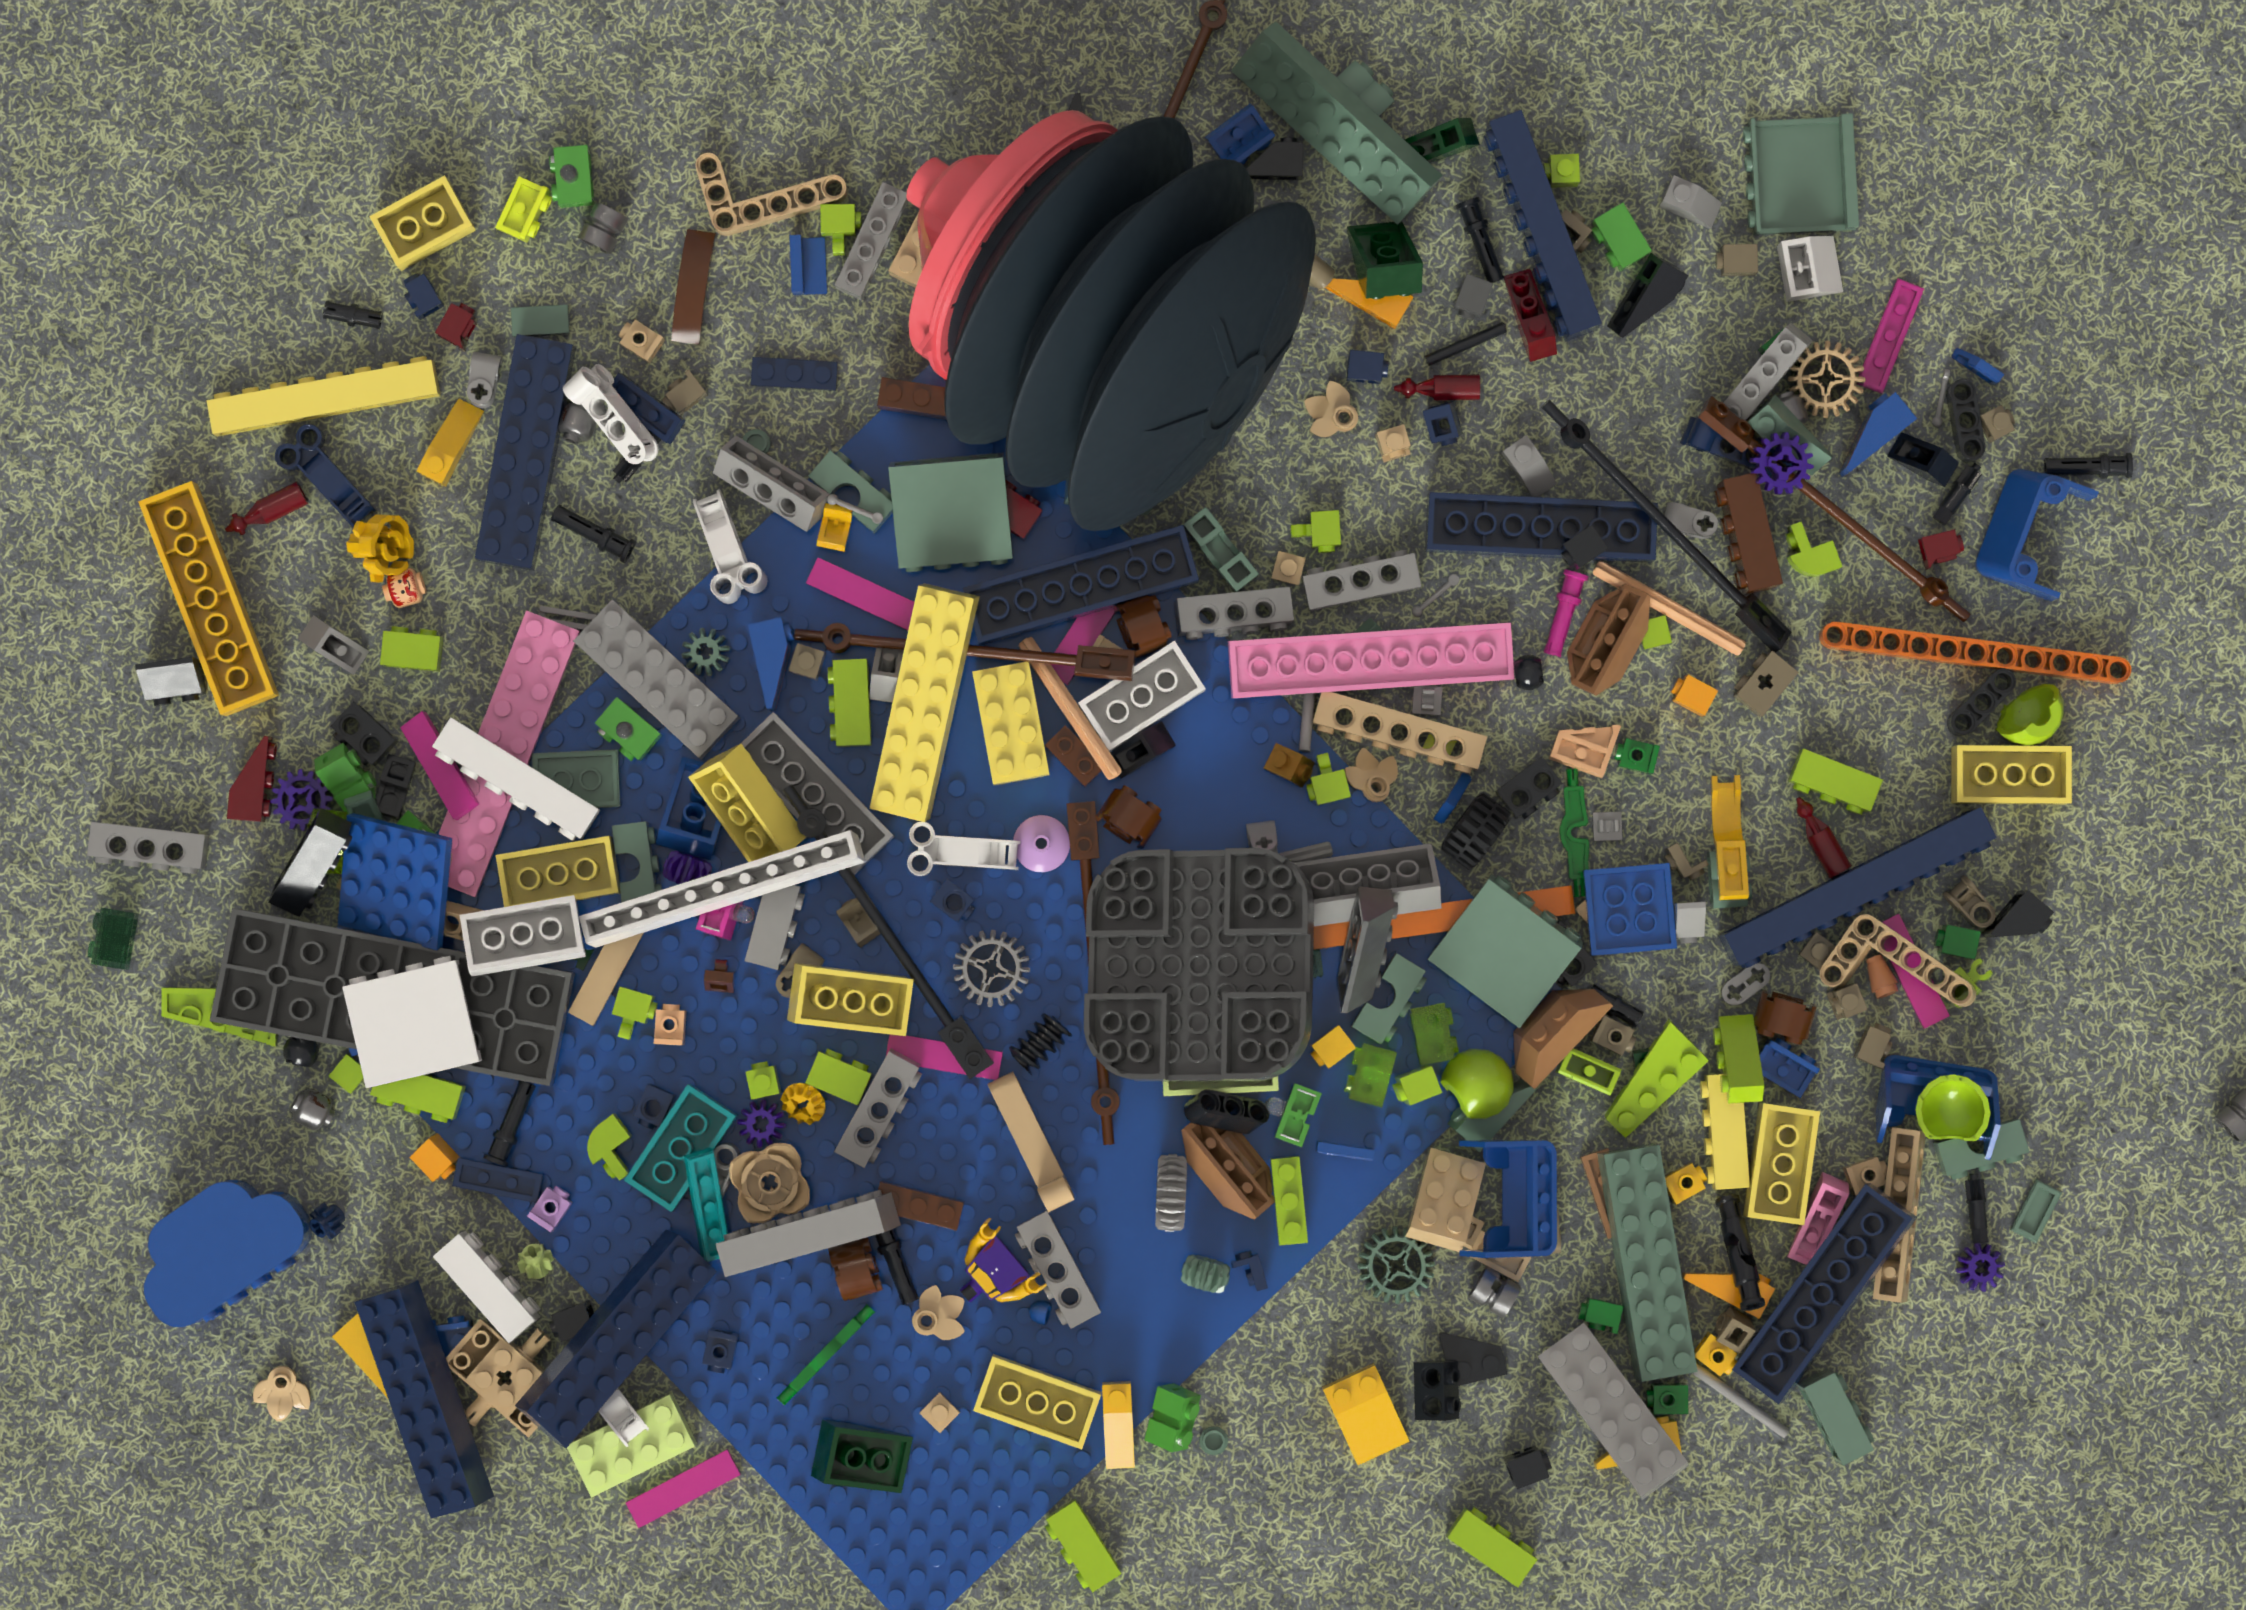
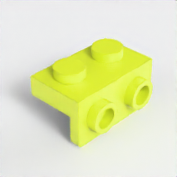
(524, 209)

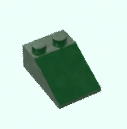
(1385, 260)
(861, 1457)

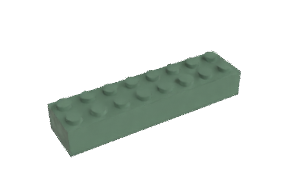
(1336, 122)
(1647, 1262)

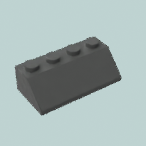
(1365, 946)

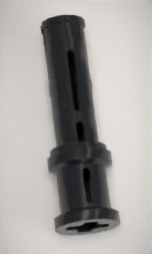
(1476, 227)
(2102, 466)
(604, 538)
(505, 1136)
(890, 1248)

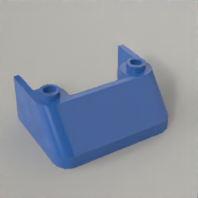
(2010, 523)
(1906, 1078)
(1527, 1198)

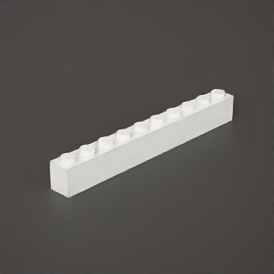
(722, 889)

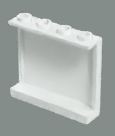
(411, 1022)

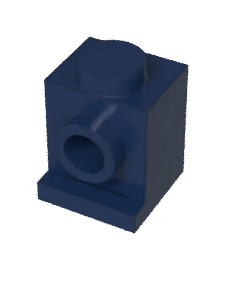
(422, 295)
(1433, 418)
(722, 1339)

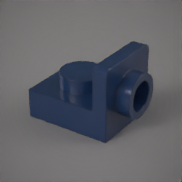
(1255, 1274)

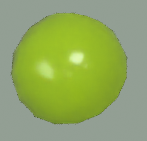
(2038, 718)
(1479, 1082)
(1953, 1109)

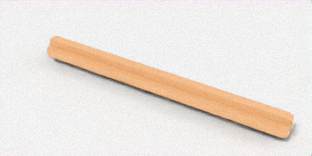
(1673, 609)
(1073, 713)

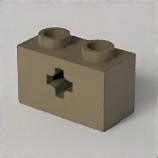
(1762, 699)

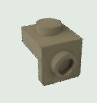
(1575, 225)
(1680, 863)
(857, 922)

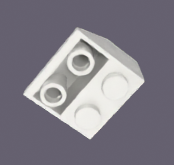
(1809, 267)

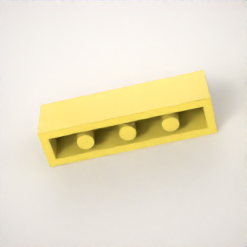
(1726, 1137)

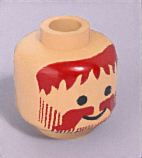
(404, 588)

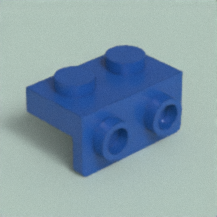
(1240, 135)
(1786, 1068)

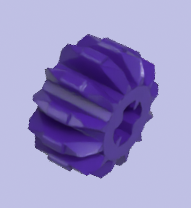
(685, 867)
(752, 1119)
(1970, 1267)

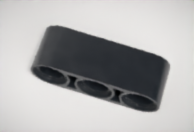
(1969, 407)
(1990, 692)
(1226, 1111)

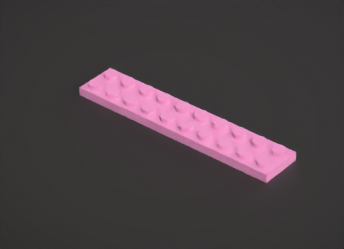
(1371, 660)
(514, 725)

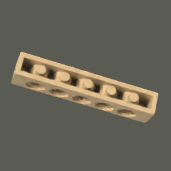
(1471, 742)
(1903, 1186)

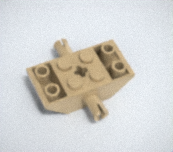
(481, 1359)

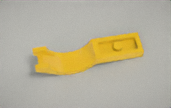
(1729, 839)

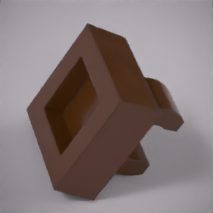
(719, 979)

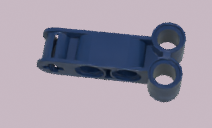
(1704, 438)
(325, 476)

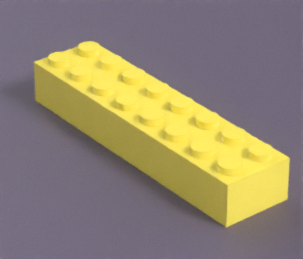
(924, 702)

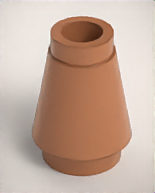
(1881, 977)

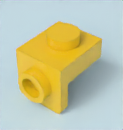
(834, 527)

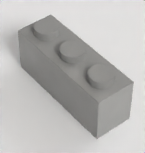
(774, 926)

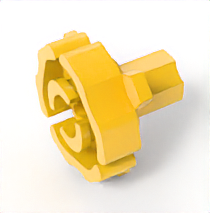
(379, 543)

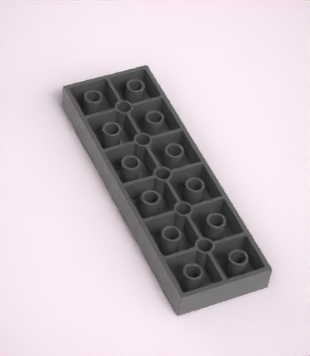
(291, 975)

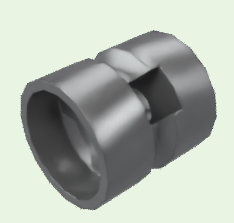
(603, 228)
(2234, 1118)
(1504, 1296)

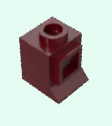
(457, 324)
(1940, 548)

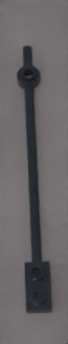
(1751, 609)
(956, 1031)

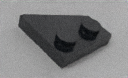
(1475, 1358)

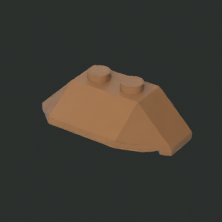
(1608, 639)
(1555, 1030)
(1229, 1168)

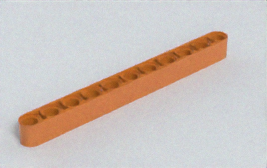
(1988, 652)
(1555, 900)

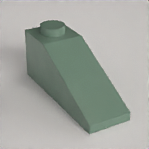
(1777, 418)
(1486, 1128)

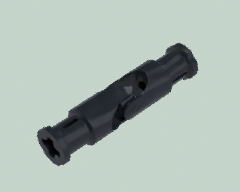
(1740, 1255)

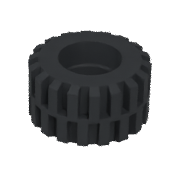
(1476, 831)

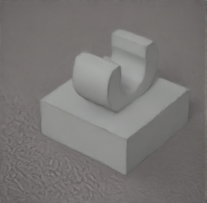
(1427, 700)
(1607, 826)

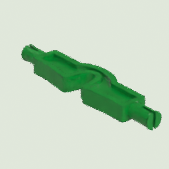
(1574, 816)
(825, 1354)

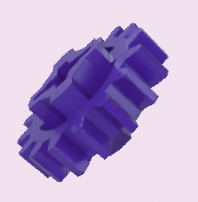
(1781, 474)
(291, 811)

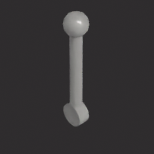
(1937, 420)
(877, 517)
(1453, 580)

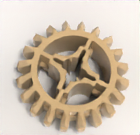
(1851, 379)

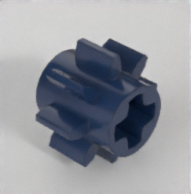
(327, 1220)

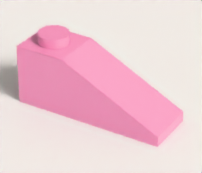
(1820, 1217)

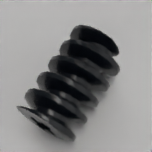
(1039, 1042)

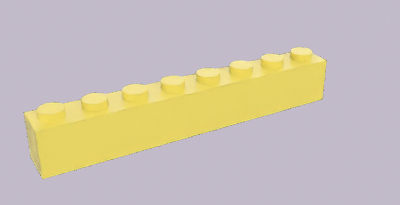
(323, 397)

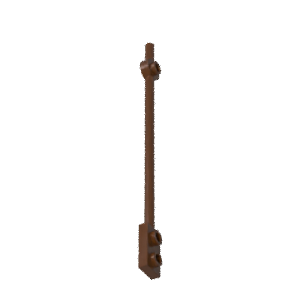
(1197, 51)
(1740, 435)
(1089, 661)
(1084, 847)

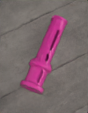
(1568, 600)

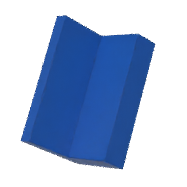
(808, 265)

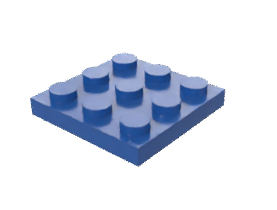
(1630, 909)

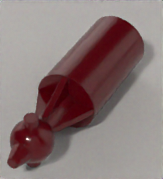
(1444, 387)
(270, 508)
(1822, 841)

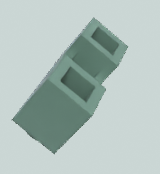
(835, 473)
(1220, 551)
(637, 840)
(1405, 979)
(1957, 1157)

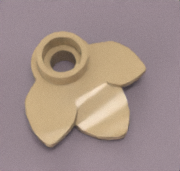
(1328, 408)
(1371, 772)
(943, 1313)
(282, 1397)

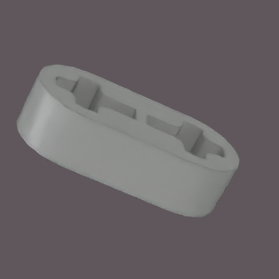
(1750, 989)

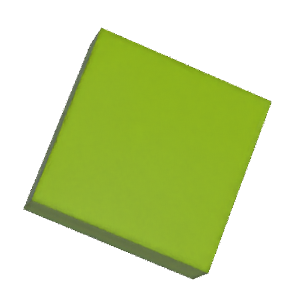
(1657, 633)
(347, 1074)

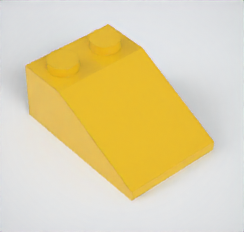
(1365, 1414)

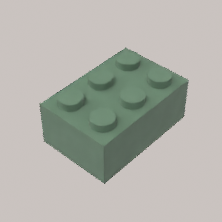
(1836, 1416)

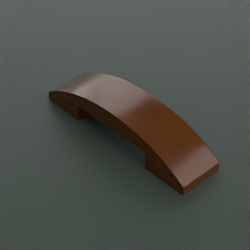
(692, 287)

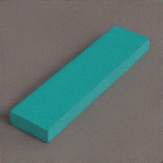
(706, 1201)

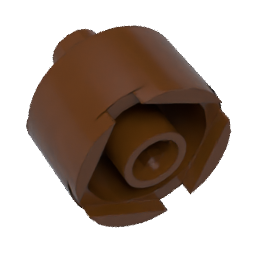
(1141, 625)
(1129, 817)
(1784, 1016)
(855, 1269)

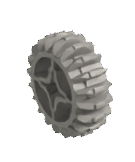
(1014, 976)
(1171, 1192)

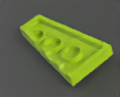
(195, 1008)
(1662, 1072)

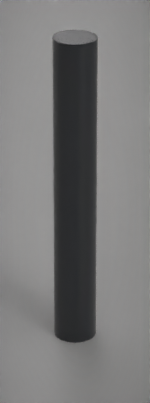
(1465, 344)

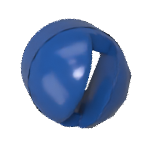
(1040, 1312)

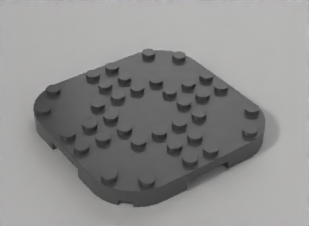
(1199, 965)

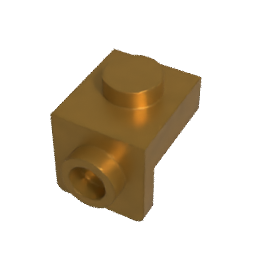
(1289, 765)

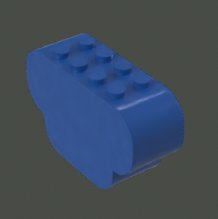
(221, 1248)

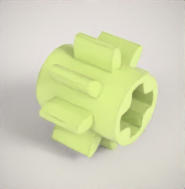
(535, 1261)

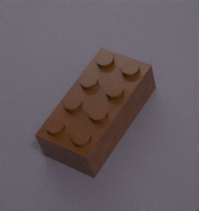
(1748, 534)

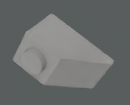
(1690, 202)
(1529, 467)
(333, 645)
(885, 674)
(1689, 921)

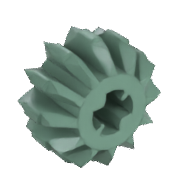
(711, 644)
(1205, 1273)

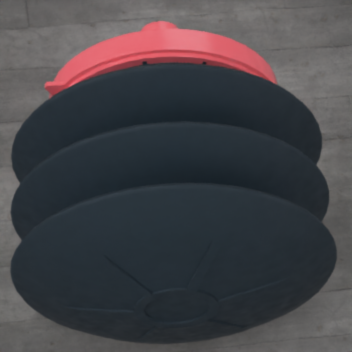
(1104, 305)

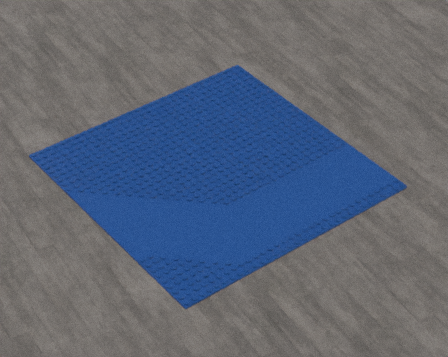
(980, 1478)

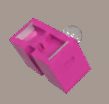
(723, 920)

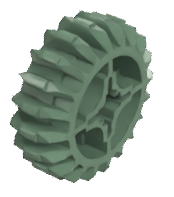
(1382, 1285)

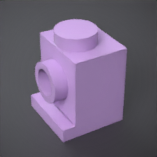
(542, 1216)

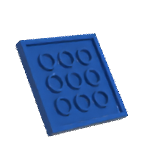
(395, 881)

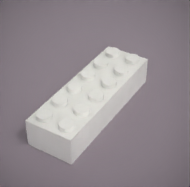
(515, 778)

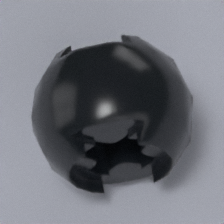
(1528, 672)
(300, 1052)

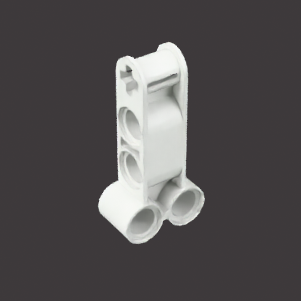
(594, 387)
(726, 550)
(962, 851)
(622, 1417)

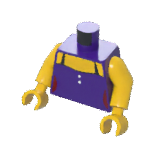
(996, 1269)

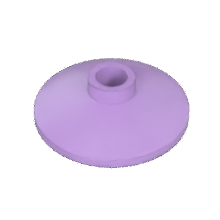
(1057, 843)

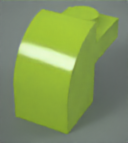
(1809, 560)
(604, 1141)

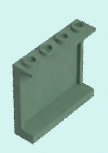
(1801, 175)
(950, 511)
(1506, 950)

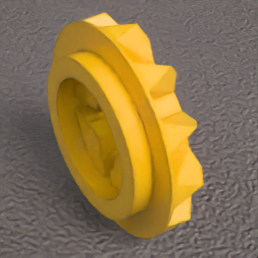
(799, 1093)

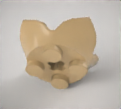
(761, 1204)

